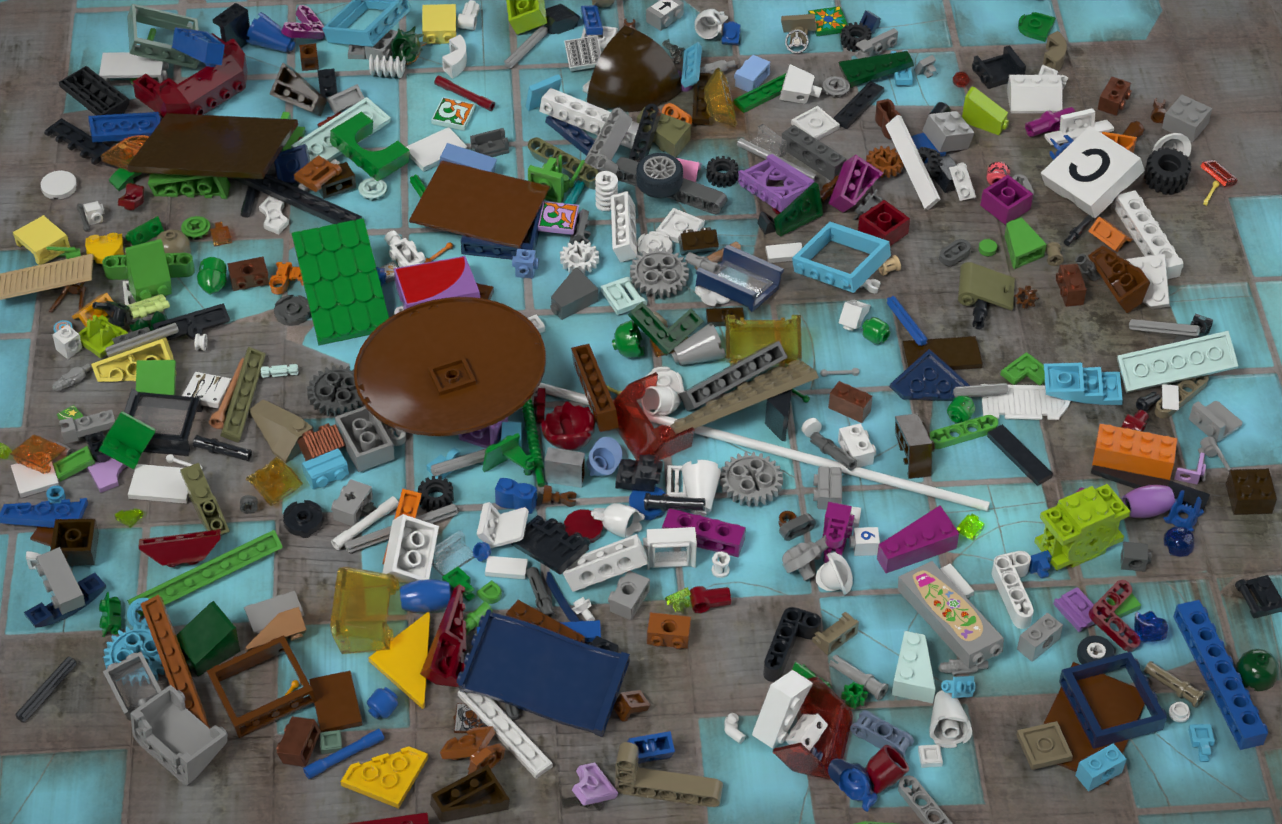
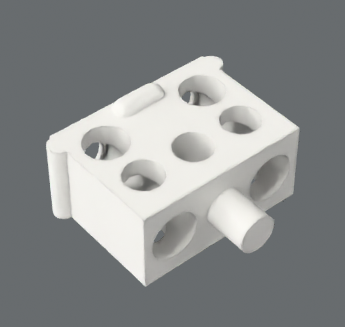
(807, 730)

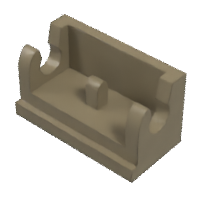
(836, 634)

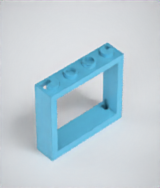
(337, 31)
(877, 248)

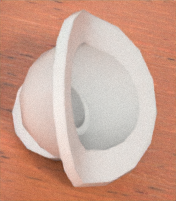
(1176, 141)
(835, 574)

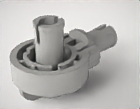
(800, 556)

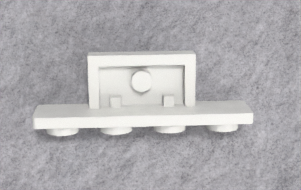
(1076, 123)

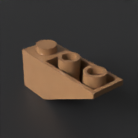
(285, 623)

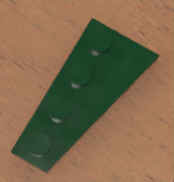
(870, 68)

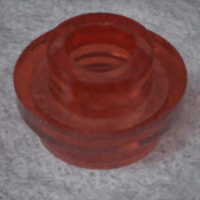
(961, 79)

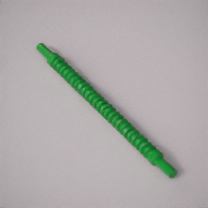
(533, 441)

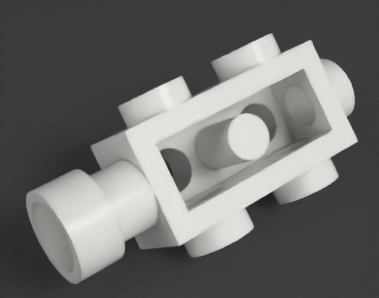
(403, 251)

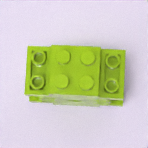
(1082, 526)

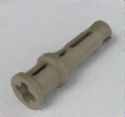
(1182, 688)

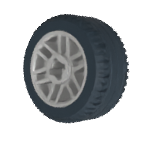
(659, 175)

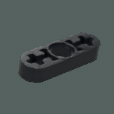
(94, 447)

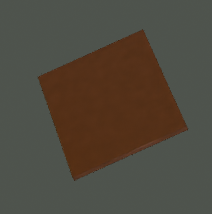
(479, 204)

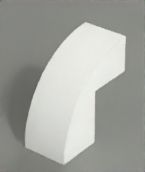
(457, 58)

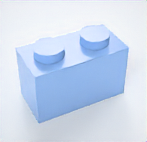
(752, 73)

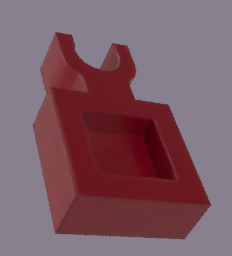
(540, 403)

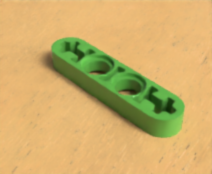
(961, 429)

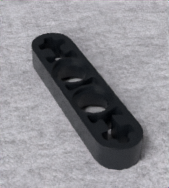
(645, 136)

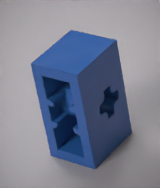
(654, 747)

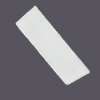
(1170, 397)

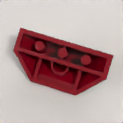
(180, 548)

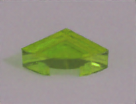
(129, 517)

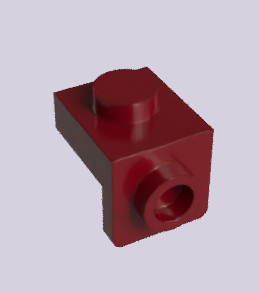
(133, 198)

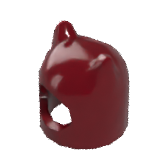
(884, 770)

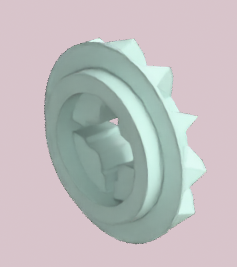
(371, 183)

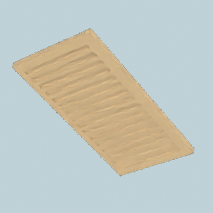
(46, 276)

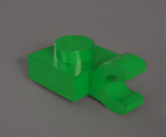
(458, 577)

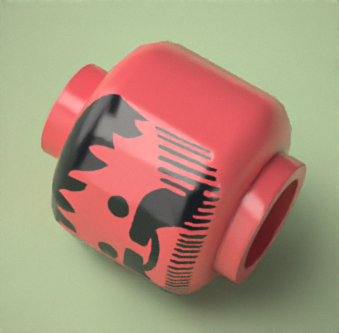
(997, 171)

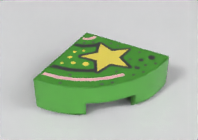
(69, 412)

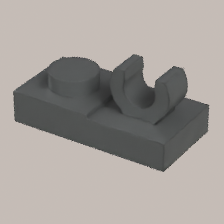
(580, 233)

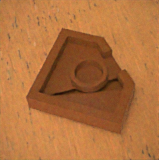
(466, 746)
(489, 755)

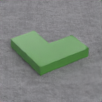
(1022, 367)

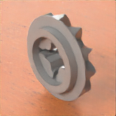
(831, 82)

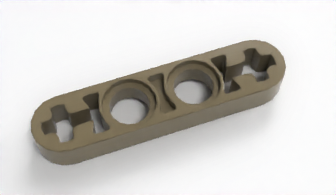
(1183, 395)

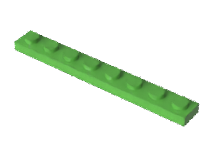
(213, 569)

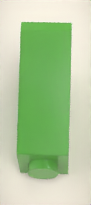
(1023, 243)

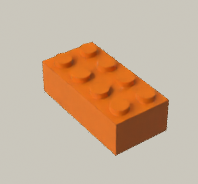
(1134, 451)

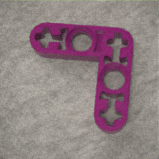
(308, 28)

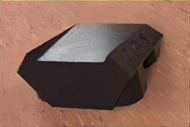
(560, 19)

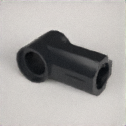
(1203, 322)

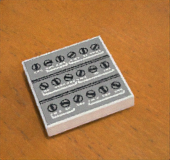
(582, 52)

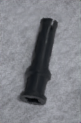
(665, 502)

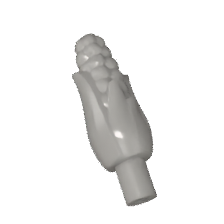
(722, 64)
(72, 377)
(956, 667)

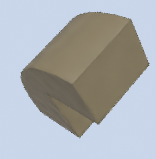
(1056, 51)

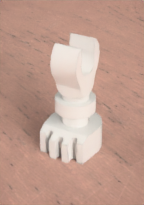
(869, 285)

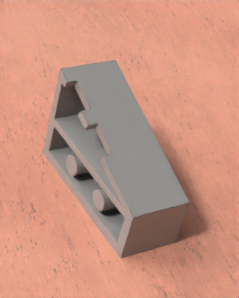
(59, 581)

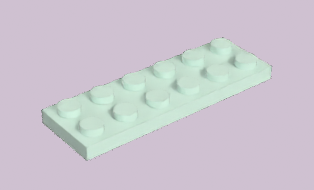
(319, 140)
(1177, 361)

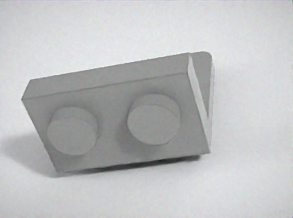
(1214, 420)

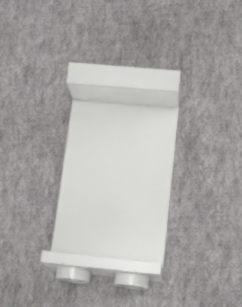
(131, 66)

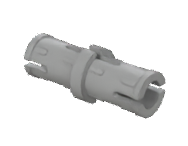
(702, 262)

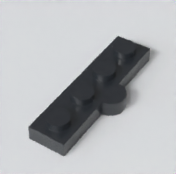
(195, 322)

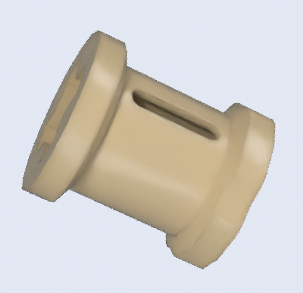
(895, 265)

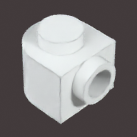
(93, 212)

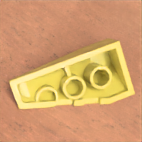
(123, 365)

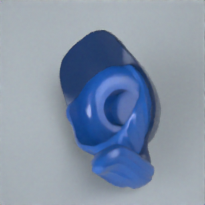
(854, 781)

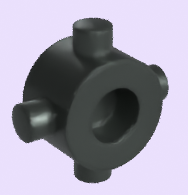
(368, 508)

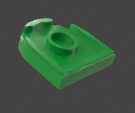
(1036, 25)

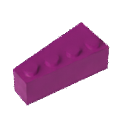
(919, 541)

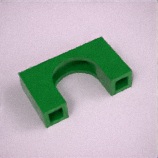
(376, 163)

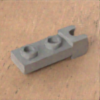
(877, 44)
(86, 425)

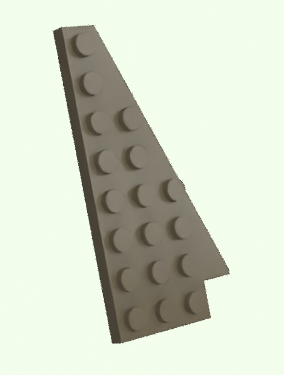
(747, 394)

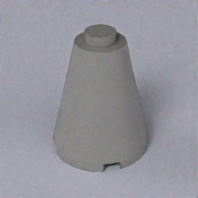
(699, 347)

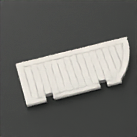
(1024, 403)

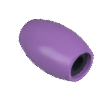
(1149, 501)

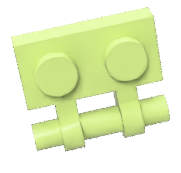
(148, 306)

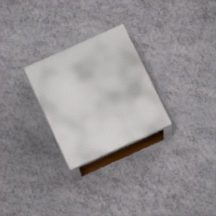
(564, 467)

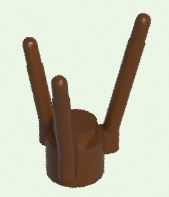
(74, 289)

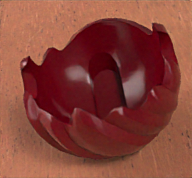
(569, 427)

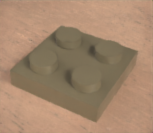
(1044, 745)

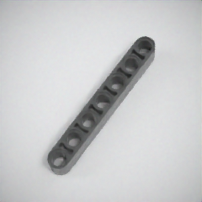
(689, 193)

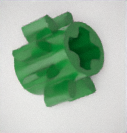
(854, 695)

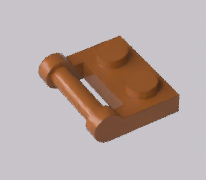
(315, 170)

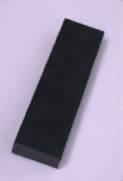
(859, 104)
(1019, 455)

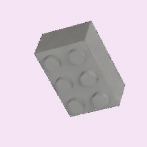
(364, 439)

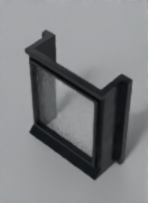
(169, 416)

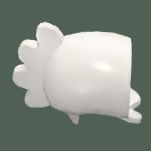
(709, 23)
(616, 518)

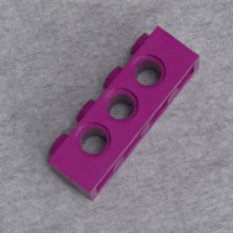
(710, 533)

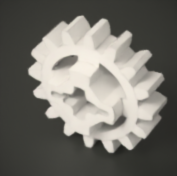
(579, 256)

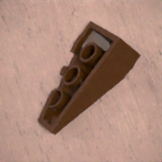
(1122, 278)

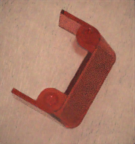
(637, 429)
(833, 739)

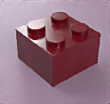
(884, 222)

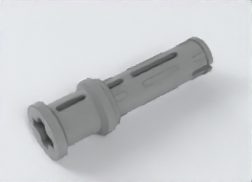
(868, 680)

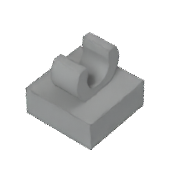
(926, 66)

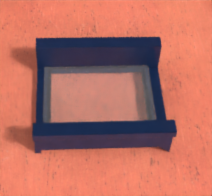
(742, 278)

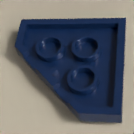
(927, 380)

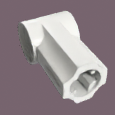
(468, 18)

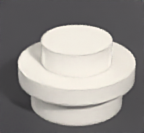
(1179, 712)

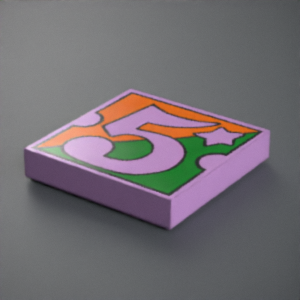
(558, 218)

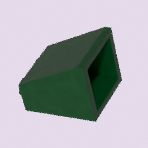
(208, 640)

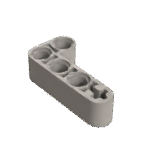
(608, 141)

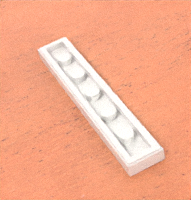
(913, 162)
(508, 733)

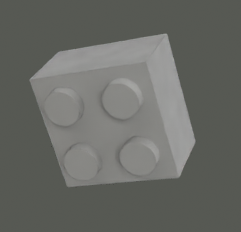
(1187, 117)
(948, 131)

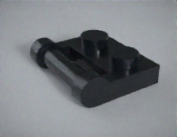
(1265, 593)

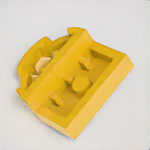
(104, 246)

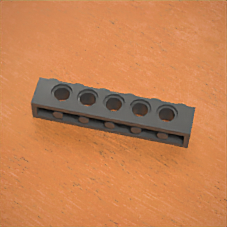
(732, 375)

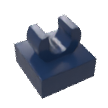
(870, 20)

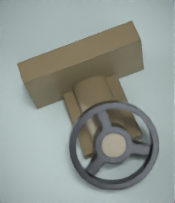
(798, 29)

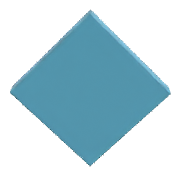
(537, 90)

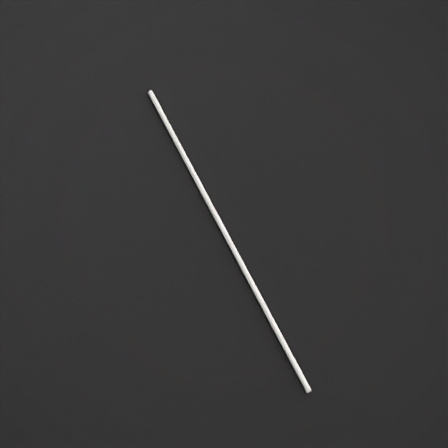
(795, 455)

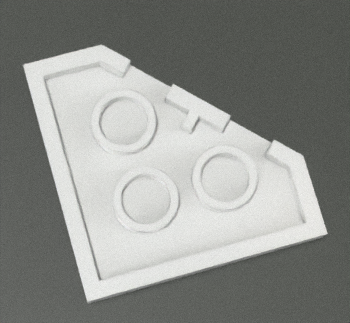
(1156, 272)

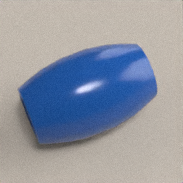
(425, 595)

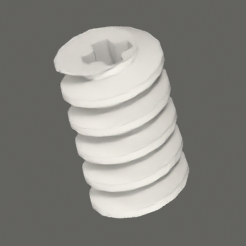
(387, 66)
(606, 186)

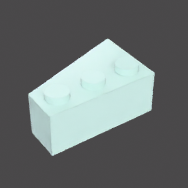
(914, 670)

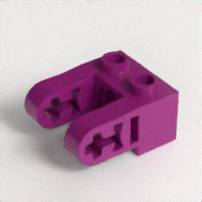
(837, 528)

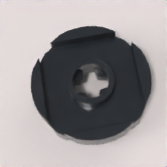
(305, 527)

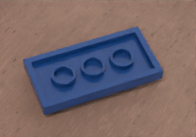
(121, 126)

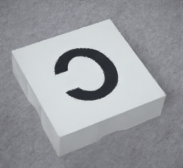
(1092, 171)

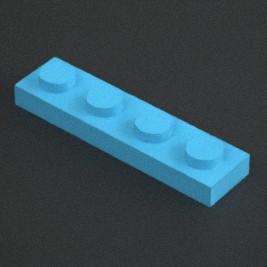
(691, 65)

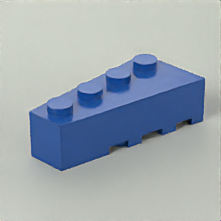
(199, 45)

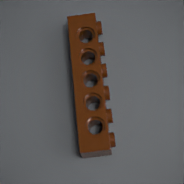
(594, 388)

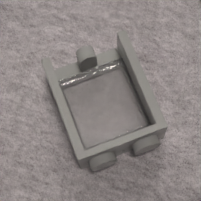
(132, 682)

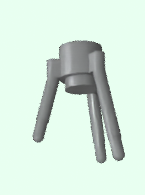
(1210, 448)

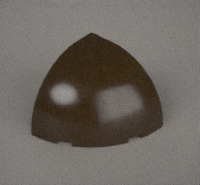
(633, 73)

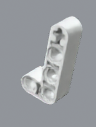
(1006, 573)

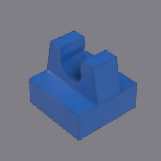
(1040, 563)

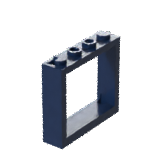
(484, 248)
(1119, 733)

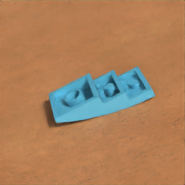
(1082, 384)

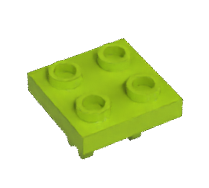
(99, 335)

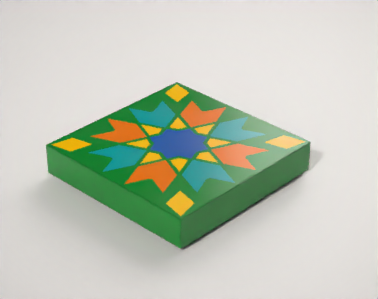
(829, 20)

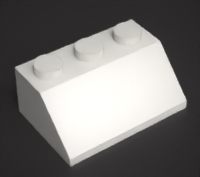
(1034, 93)
(410, 549)

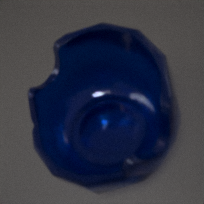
(1179, 541)

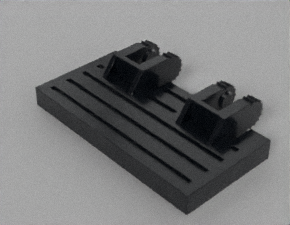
(551, 544)

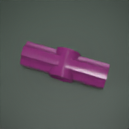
(1047, 122)

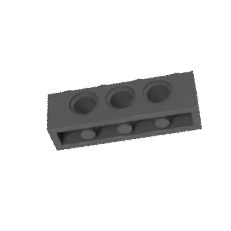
(813, 152)

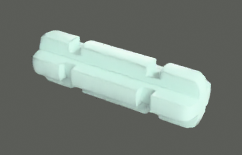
(279, 370)

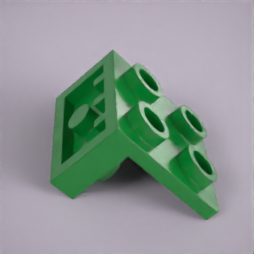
(127, 439)

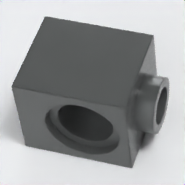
(1135, 556)

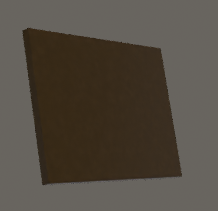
(213, 146)

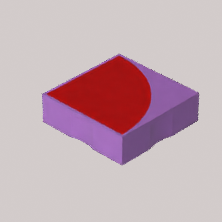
(435, 281)

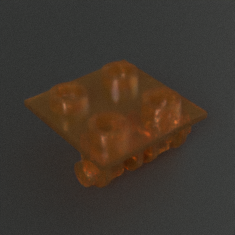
(37, 453)

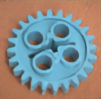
(121, 648)

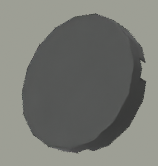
(292, 310)

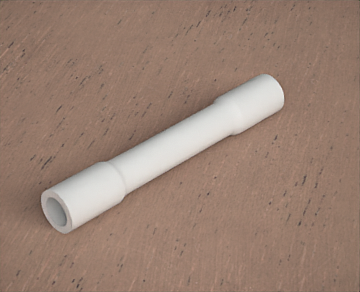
(383, 509)

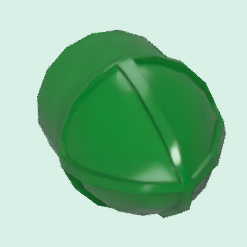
(213, 275)

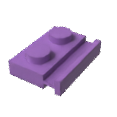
(1075, 608)

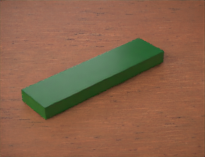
(760, 94)

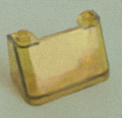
(749, 336)
(362, 610)

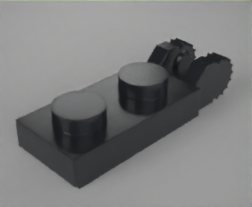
(327, 82)

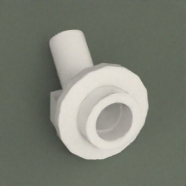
(582, 606)

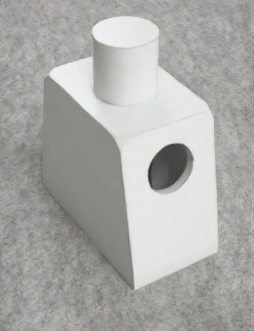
(798, 86)

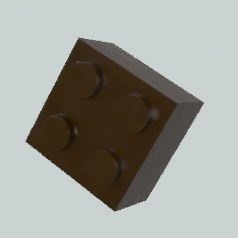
(1251, 491)
(76, 540)

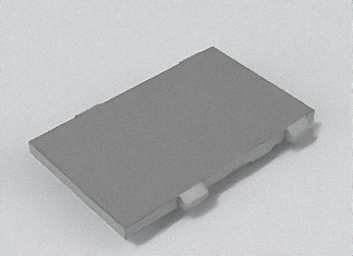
(263, 612)

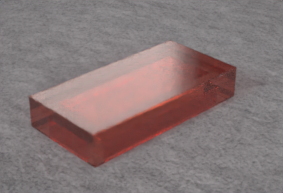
(1219, 173)

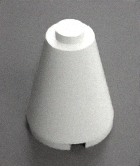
(701, 482)
(949, 721)

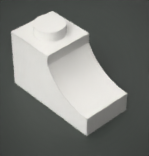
(853, 314)

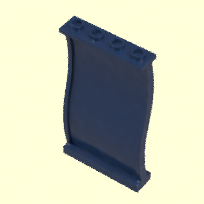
(543, 672)

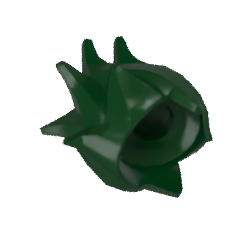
(407, 45)

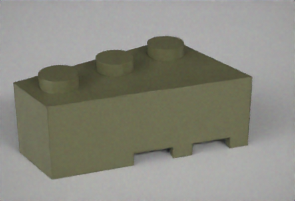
(670, 133)

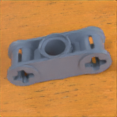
(874, 726)

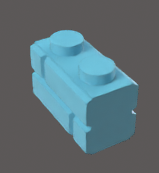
(325, 468)

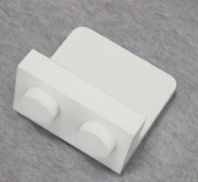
(501, 528)

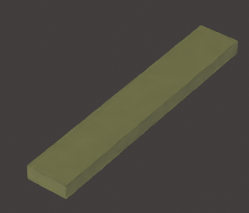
(243, 394)

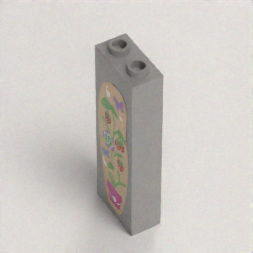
(950, 614)

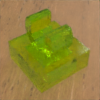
(970, 527)
(678, 597)

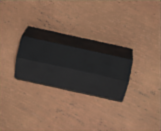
(94, 92)

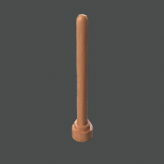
(218, 418)

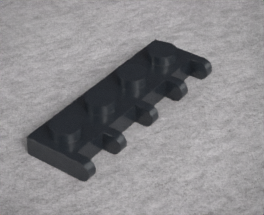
(77, 139)

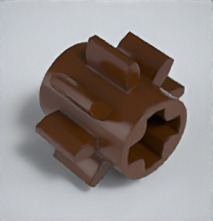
(1031, 297)

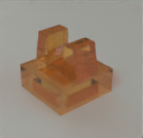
(220, 234)

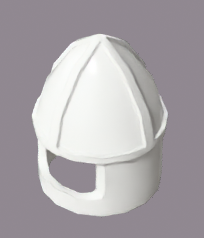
(662, 399)

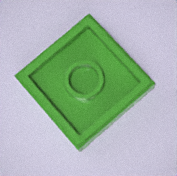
(156, 376)

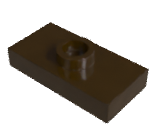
(717, 315)

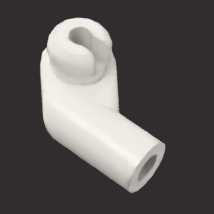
(731, 728)

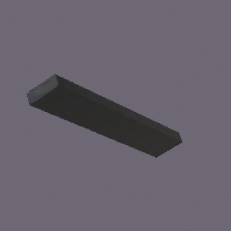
(1138, 480)

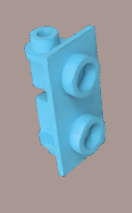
(960, 686)

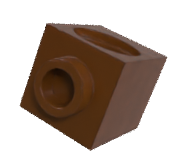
(309, 57)

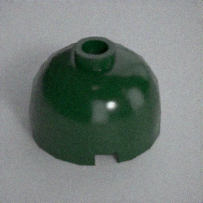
(1258, 669)

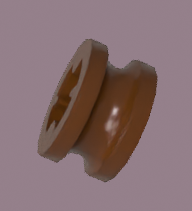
(786, 515)

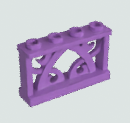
(756, 178)

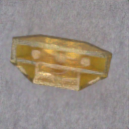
(719, 99)

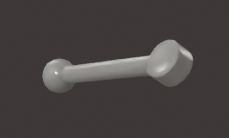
(855, 371)

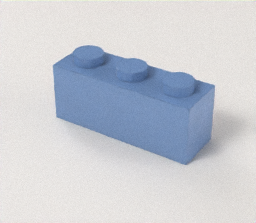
(468, 158)

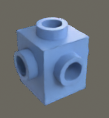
(525, 263)

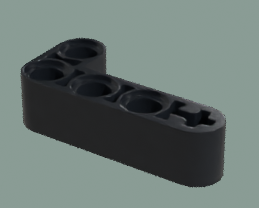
(803, 625)

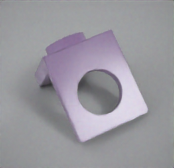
(1195, 475)

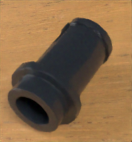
(1144, 403)

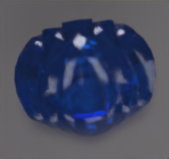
(1150, 627)

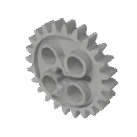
(659, 272)
(748, 473)

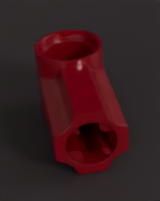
(704, 599)

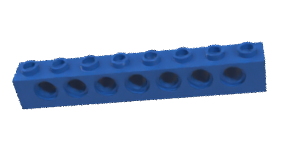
(1220, 675)

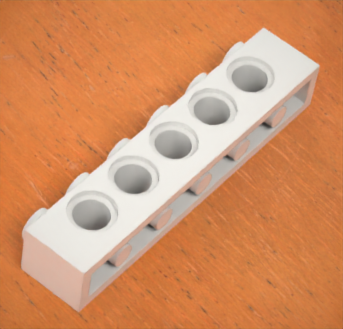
(581, 114)
(1146, 231)

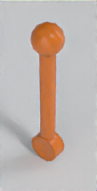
(449, 245)

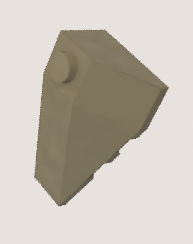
(279, 429)

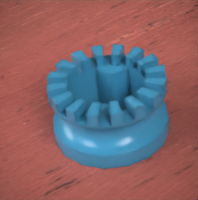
(55, 489)

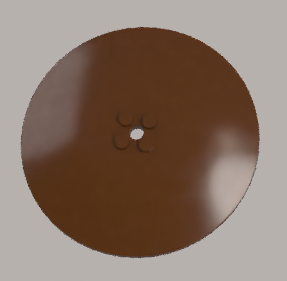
(482, 342)

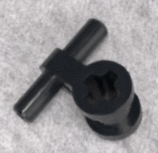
(116, 311)

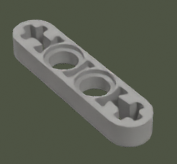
(919, 792)

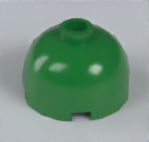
(628, 340)

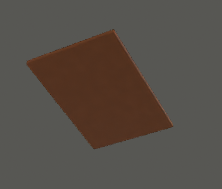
(1111, 704)

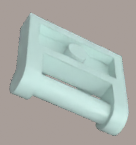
(618, 297)

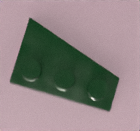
(801, 211)

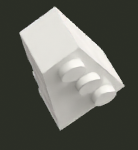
(781, 708)

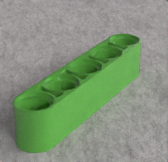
(178, 264)

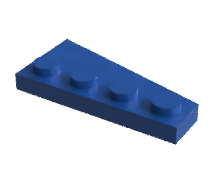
(42, 513)

